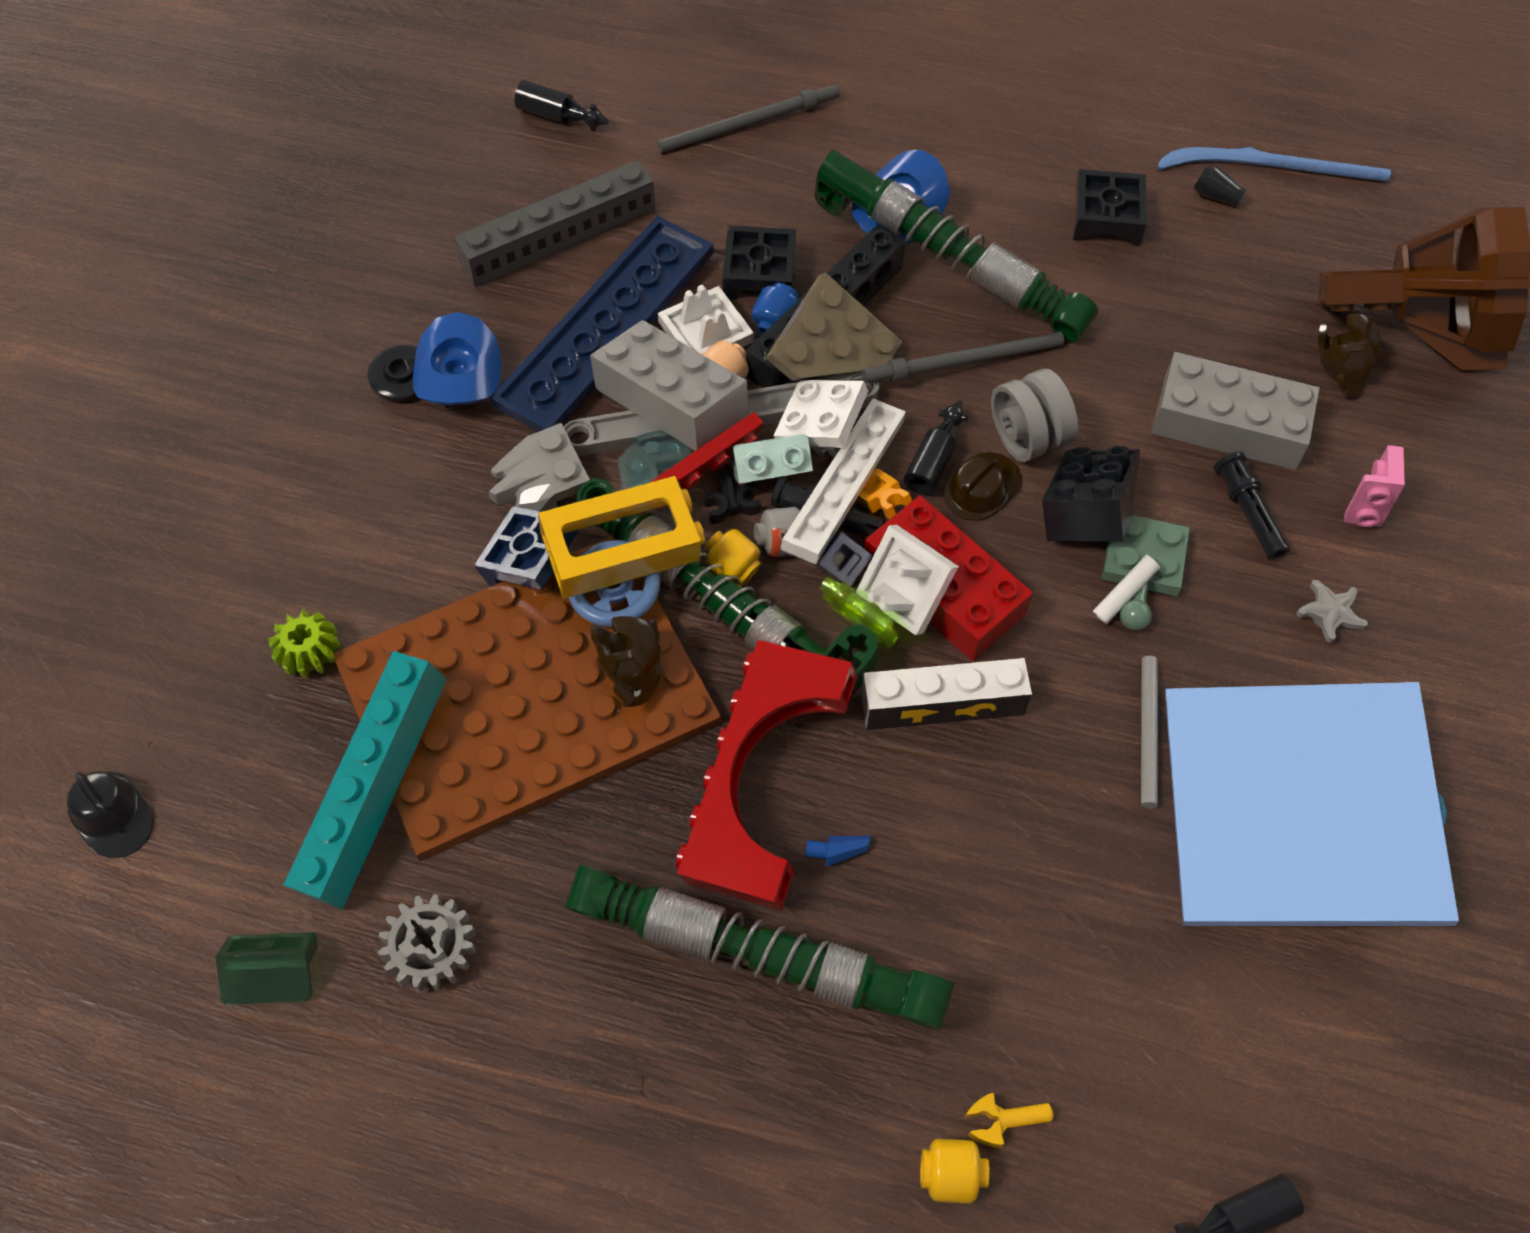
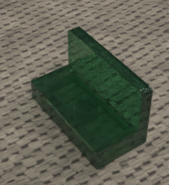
(266, 968)

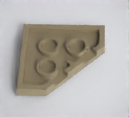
(831, 336)

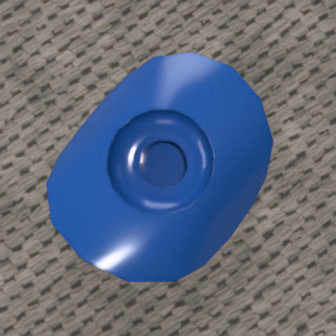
(918, 173)
(456, 361)

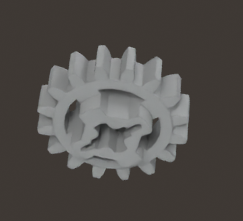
(412, 954)

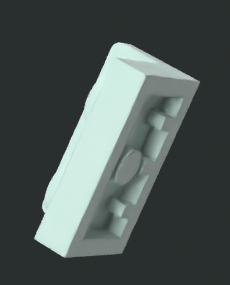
(771, 458)

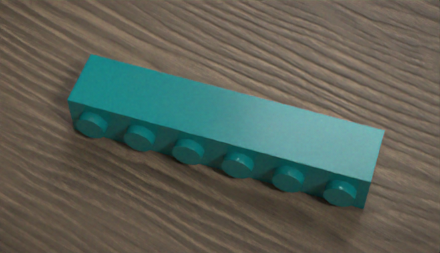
(366, 781)

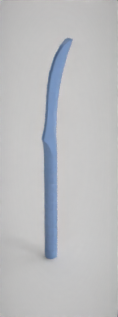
(1252, 156)

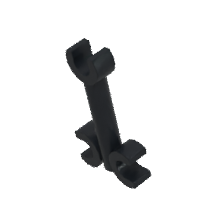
(730, 500)

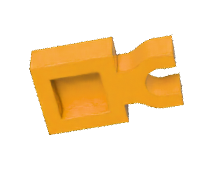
(884, 493)

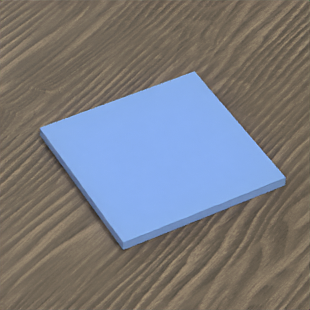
(1307, 807)

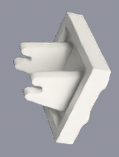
(705, 320)
(823, 412)
(906, 579)

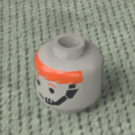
(772, 529)

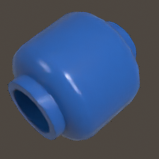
(772, 305)

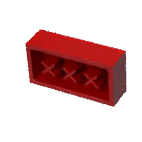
(982, 595)

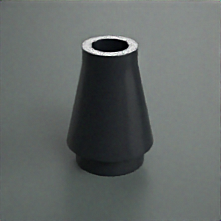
(1219, 186)

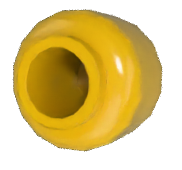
(735, 553)
(953, 1171)

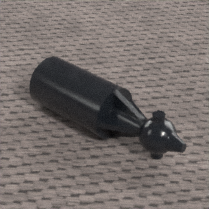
(555, 105)
(935, 452)
(1253, 1209)

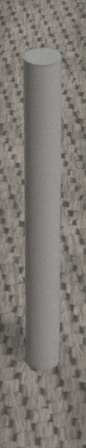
(1149, 732)

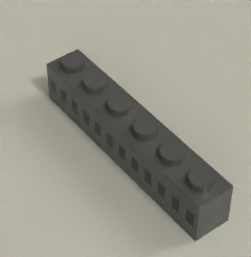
(555, 223)

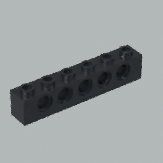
(859, 272)

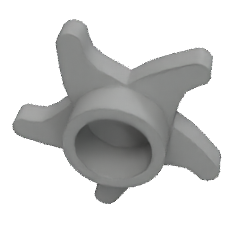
(1332, 610)

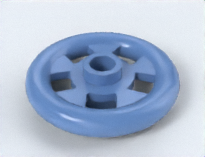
(601, 611)

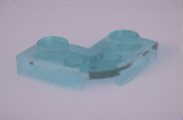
(647, 455)

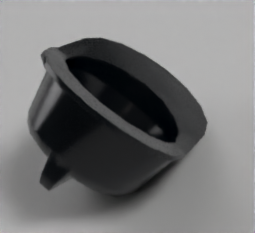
(109, 813)

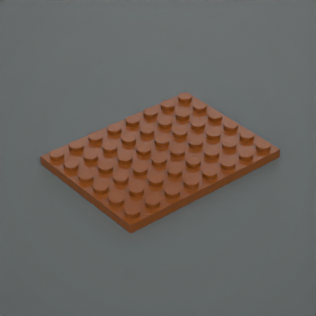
(520, 707)

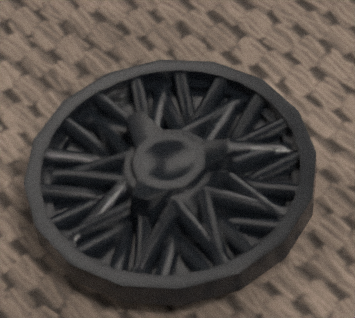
(392, 373)

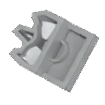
(539, 471)

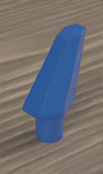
(838, 848)

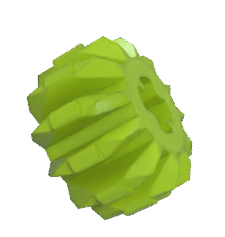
(304, 643)

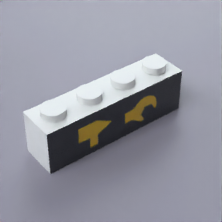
(945, 693)

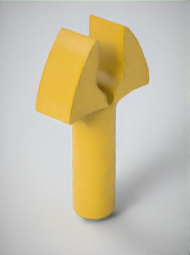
(1005, 1119)

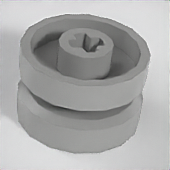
(1034, 415)

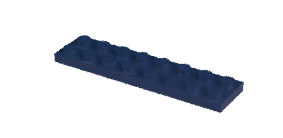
(633, 289)

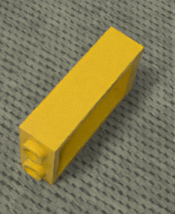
(627, 560)

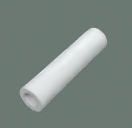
(1126, 589)

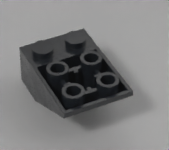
(1091, 495)

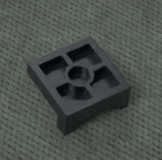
(1110, 205)
(757, 258)

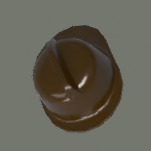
(981, 486)

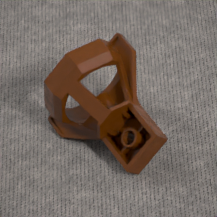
(1485, 283)

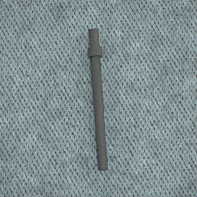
(805, 100)
(899, 368)

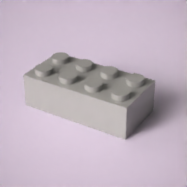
(670, 384)
(1236, 410)

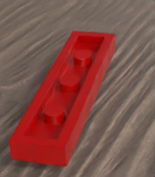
(713, 454)

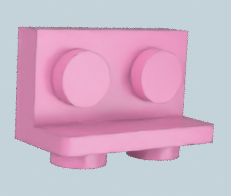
(1378, 491)

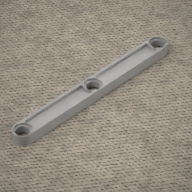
(619, 429)

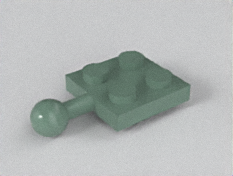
(1164, 544)

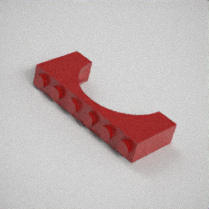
(776, 688)

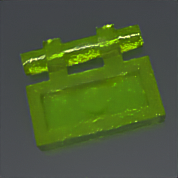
(857, 611)

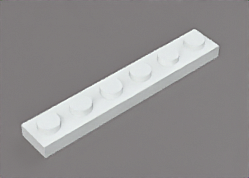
(842, 482)

